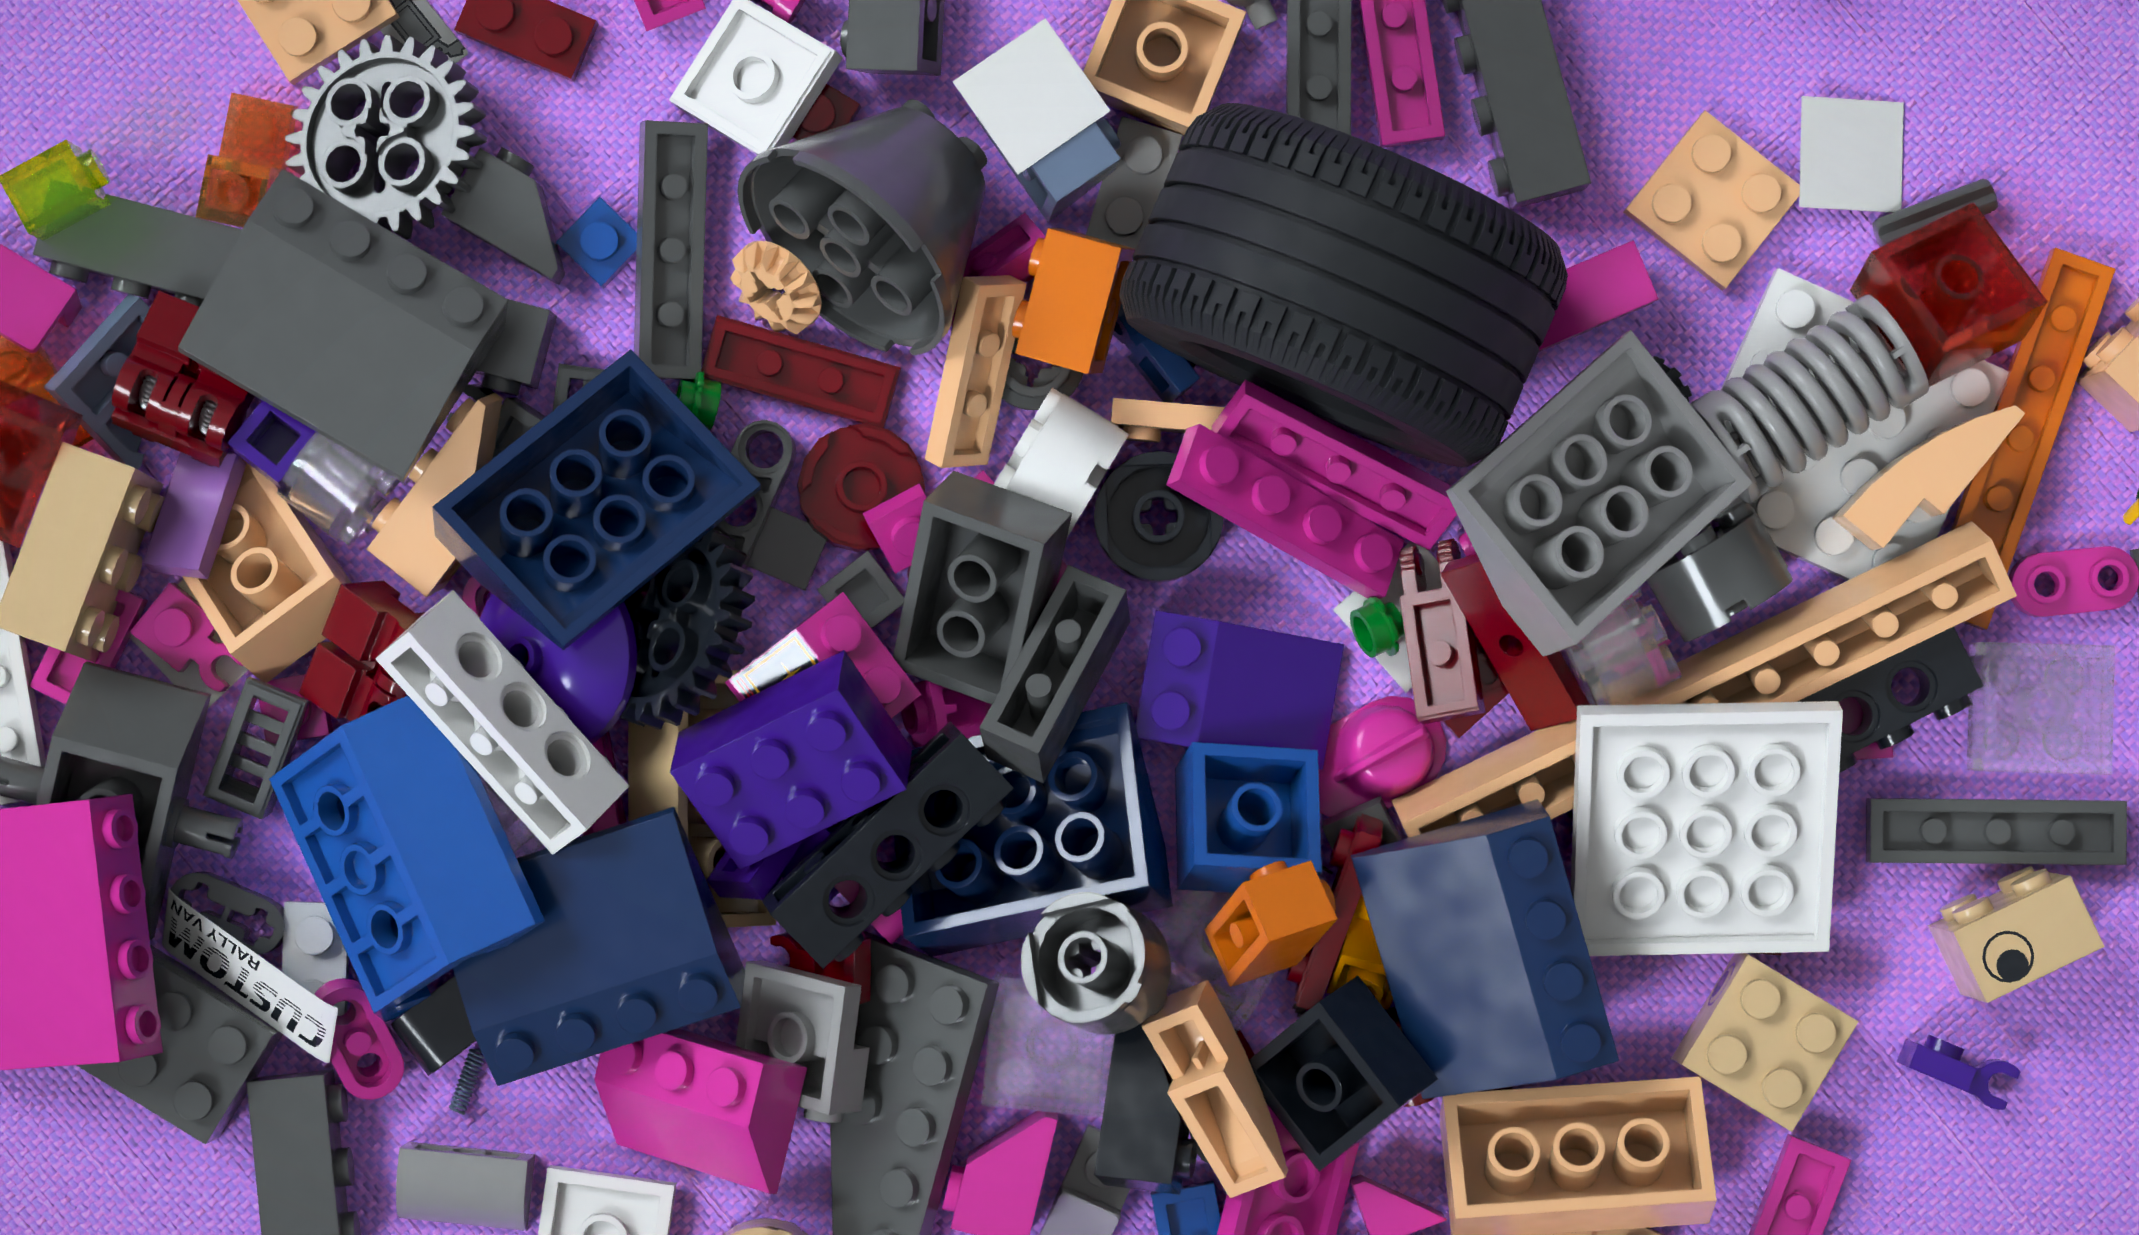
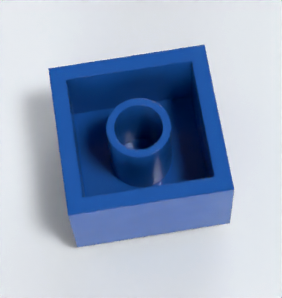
(1244, 812)

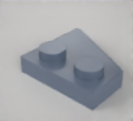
(90, 375)

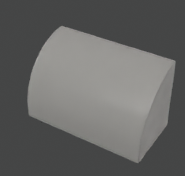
(464, 1185)

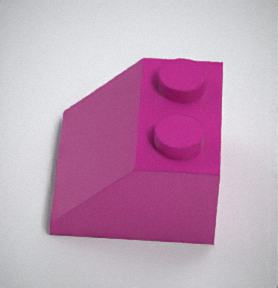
(1002, 1179)

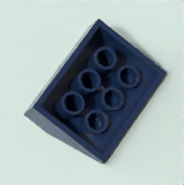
(592, 501)
(1074, 833)
(1486, 952)
(620, 957)

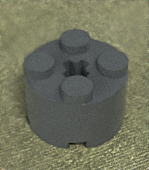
(1720, 573)
(1103, 933)

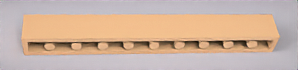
(1766, 663)

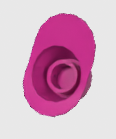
(1379, 754)

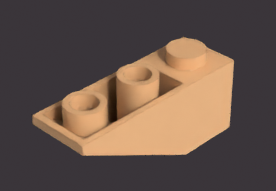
(407, 527)

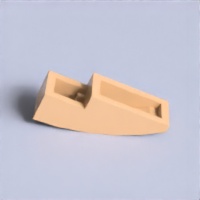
(1925, 477)
(1216, 1089)

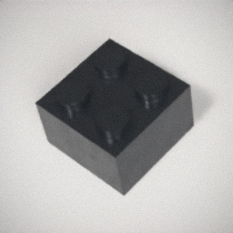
(1339, 1072)

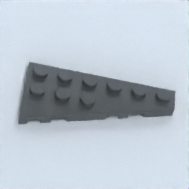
(923, 1054)

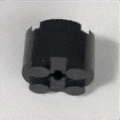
(1131, 544)

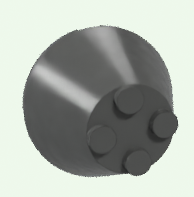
(877, 219)

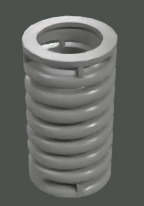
(1824, 406)

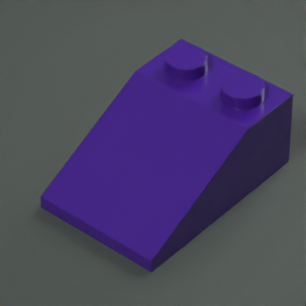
(1237, 685)

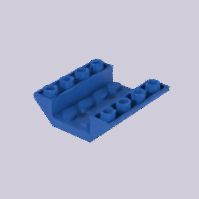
(404, 852)

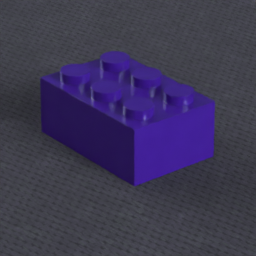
(791, 760)

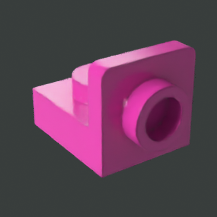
(937, 708)

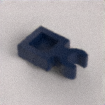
(1163, 370)

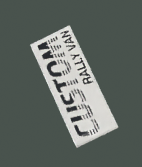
(249, 979)

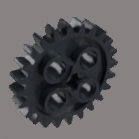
(687, 630)

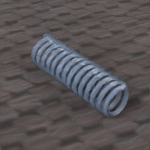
(462, 1080)

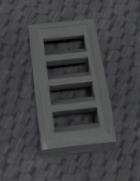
(240, 794)

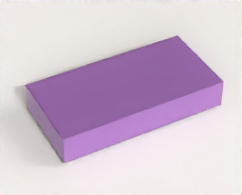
(193, 517)

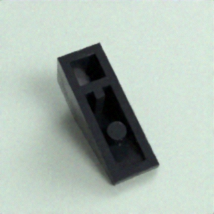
(1141, 1130)

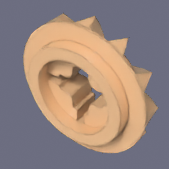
(769, 266)

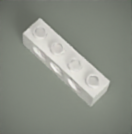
(503, 722)

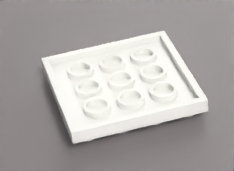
(1803, 506)
(1705, 827)

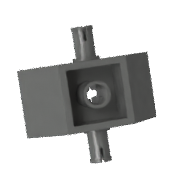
(133, 739)

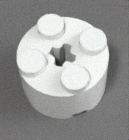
(1062, 455)

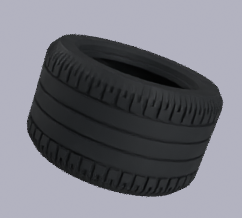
(1345, 282)

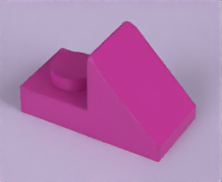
(1391, 1211)

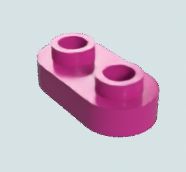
(2074, 580)
(358, 1034)

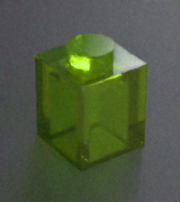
(56, 189)

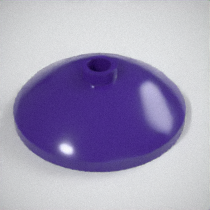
(588, 677)

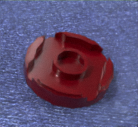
(850, 475)

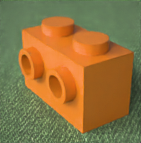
(1071, 300)
(1271, 921)

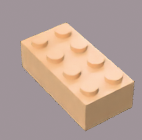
(1578, 1158)

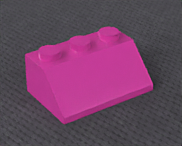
(703, 1105)

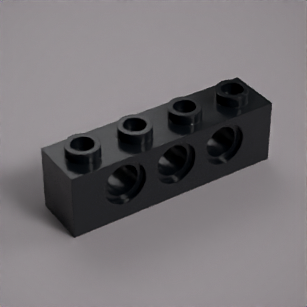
(1944, 680)
(850, 851)

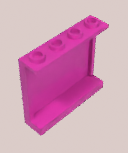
(74, 937)

